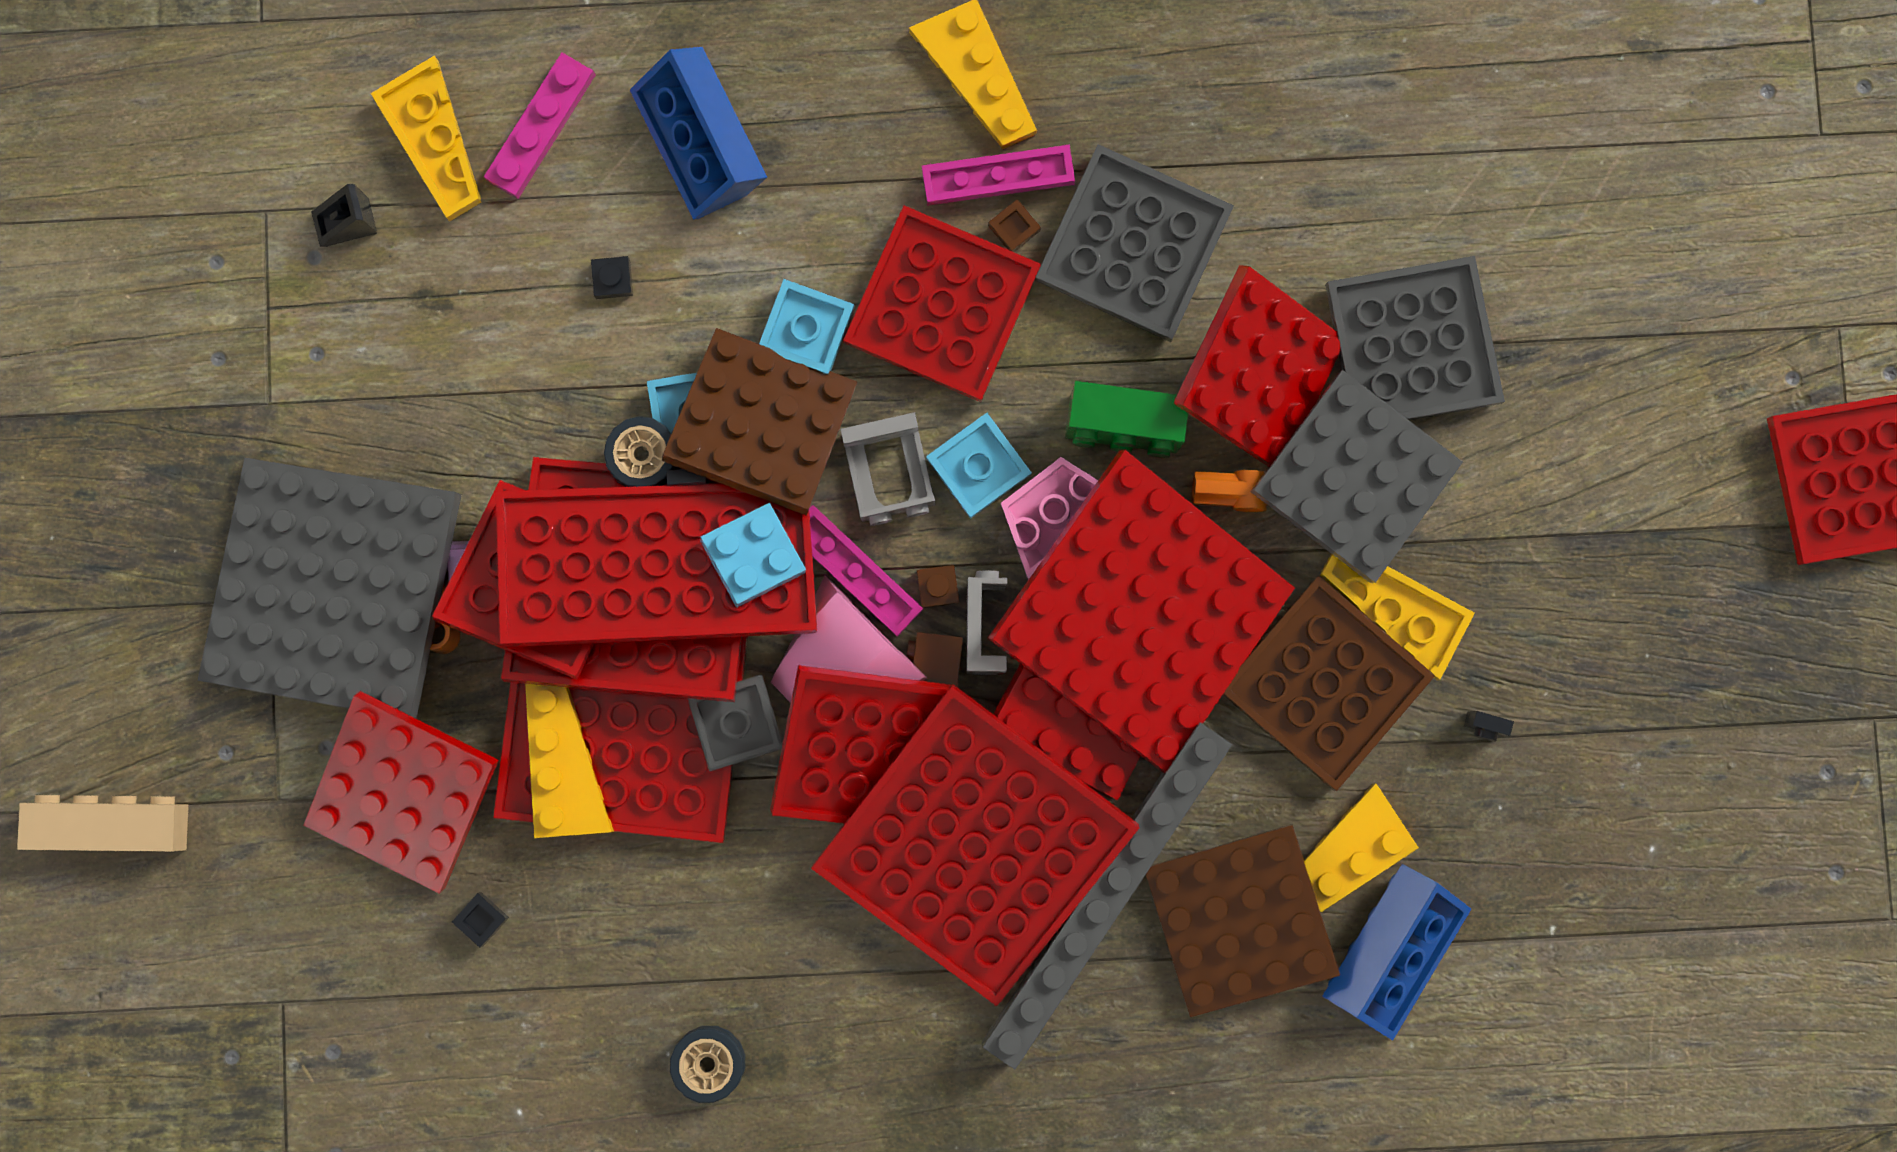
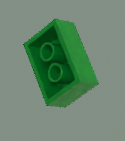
(1125, 419)

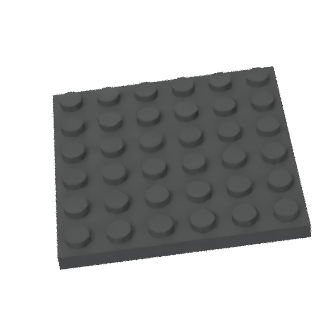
(329, 586)

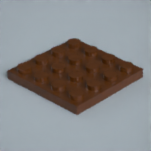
(759, 422)
(1327, 683)
(1242, 921)

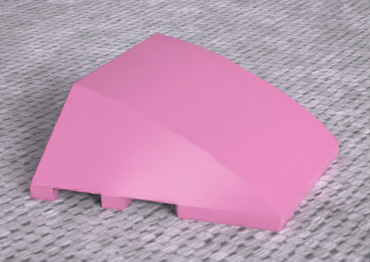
(1044, 508)
(842, 642)

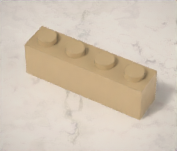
(103, 826)

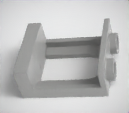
(907, 429)
(976, 663)

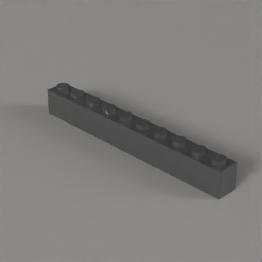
(1092, 918)

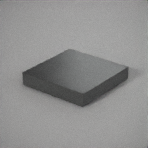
(737, 729)

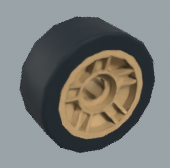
(622, 450)
(689, 1073)

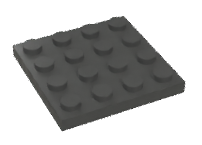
(1134, 243)
(1418, 337)
(1356, 477)

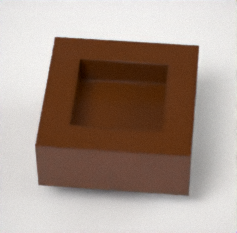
(1014, 226)
(938, 586)

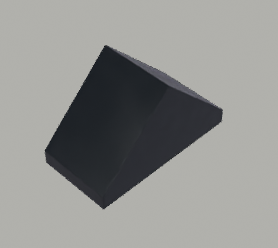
(344, 217)

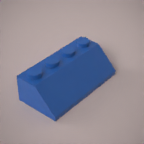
(697, 131)
(1397, 951)

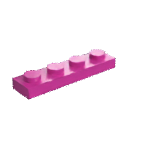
(539, 125)
(998, 175)
(861, 575)

